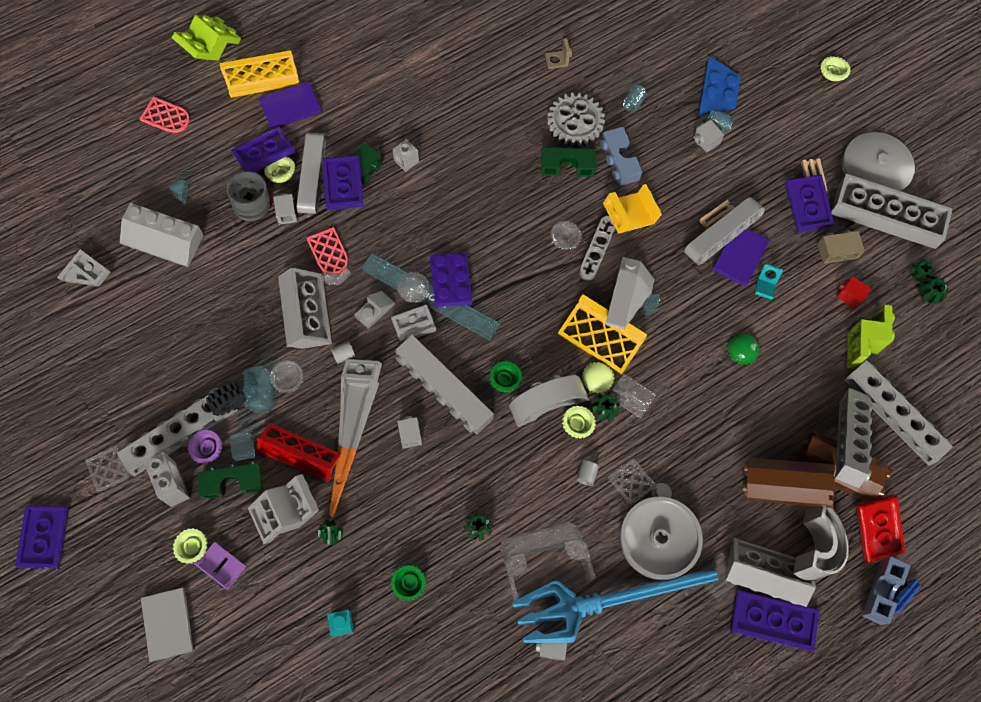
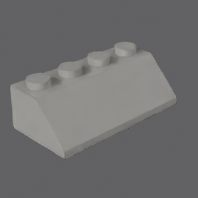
(160, 235)
(304, 309)
(767, 573)

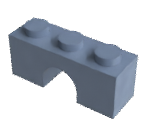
(624, 169)
(888, 579)

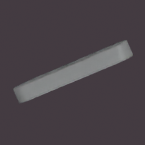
(596, 247)

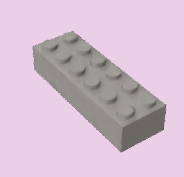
(891, 211)

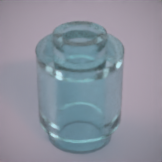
(634, 98)
(721, 120)

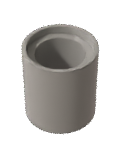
(342, 352)
(587, 473)

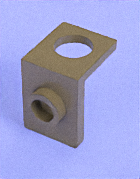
(563, 55)

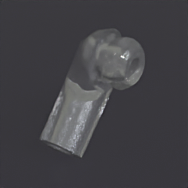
(335, 278)

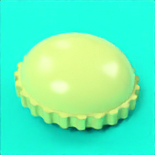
(835, 68)
(280, 170)
(597, 377)
(578, 422)
(190, 546)

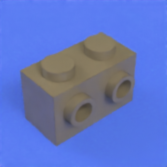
(840, 247)

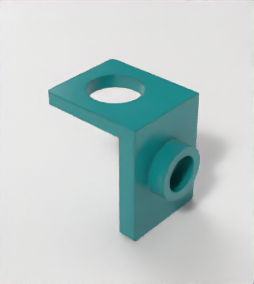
(766, 286)

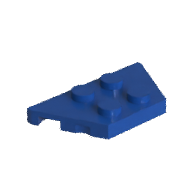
(719, 88)

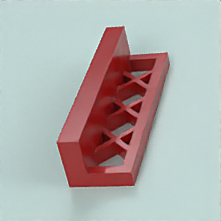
(295, 455)

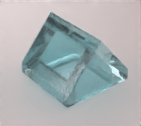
(180, 191)

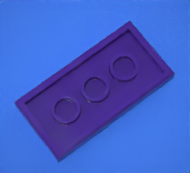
(775, 620)

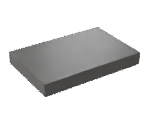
(167, 624)

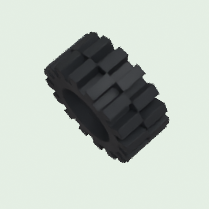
(226, 399)

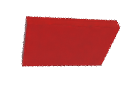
(880, 528)

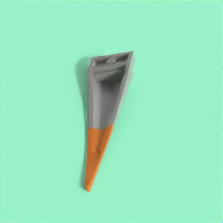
(357, 395)

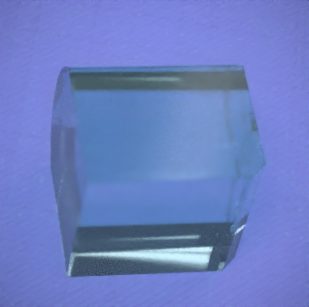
(242, 446)

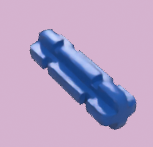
(906, 595)

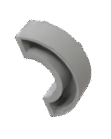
(546, 397)
(830, 545)

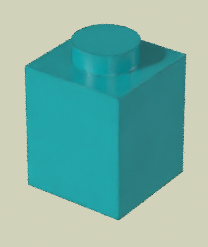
(340, 623)

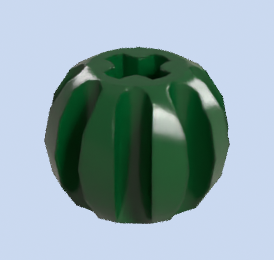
(933, 290)
(600, 409)
(473, 521)

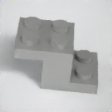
(283, 509)

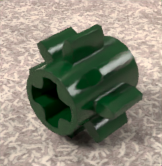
(921, 270)
(330, 531)

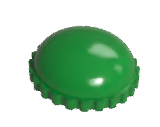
(743, 348)
(505, 376)
(408, 582)

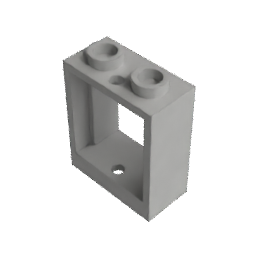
(169, 484)

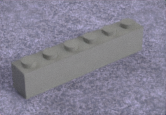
(444, 385)

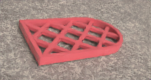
(163, 127)
(319, 235)

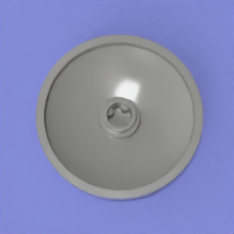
(879, 160)
(661, 538)

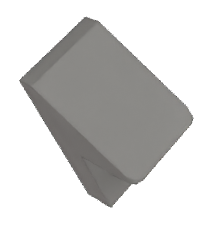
(374, 309)

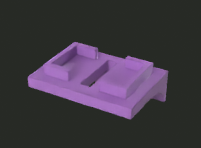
(211, 561)

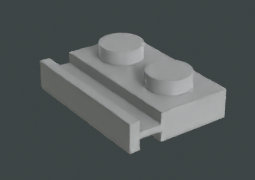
(413, 322)

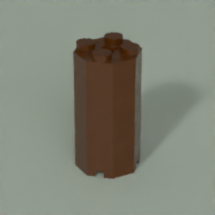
(824, 450)
(789, 482)

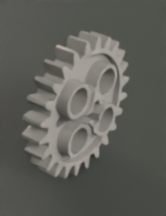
(576, 119)

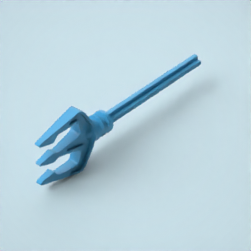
(573, 608)

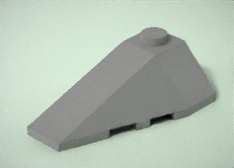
(630, 291)

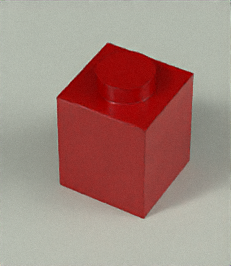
(853, 292)

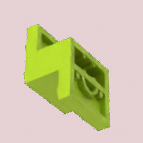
(206, 37)
(870, 336)

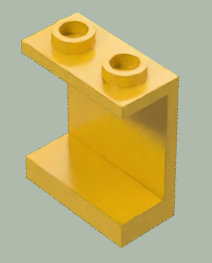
(632, 210)

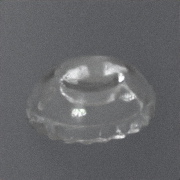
(565, 235)
(413, 287)
(286, 376)

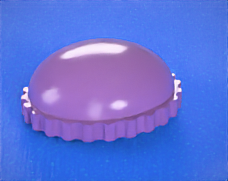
(205, 446)

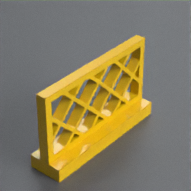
(266, 80)
(600, 313)

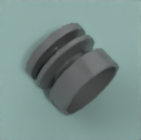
(248, 196)

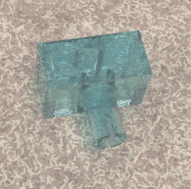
(258, 389)

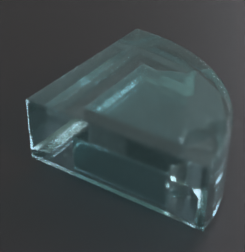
(651, 304)

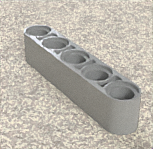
(311, 173)
(724, 230)

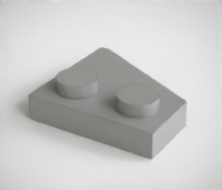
(84, 270)

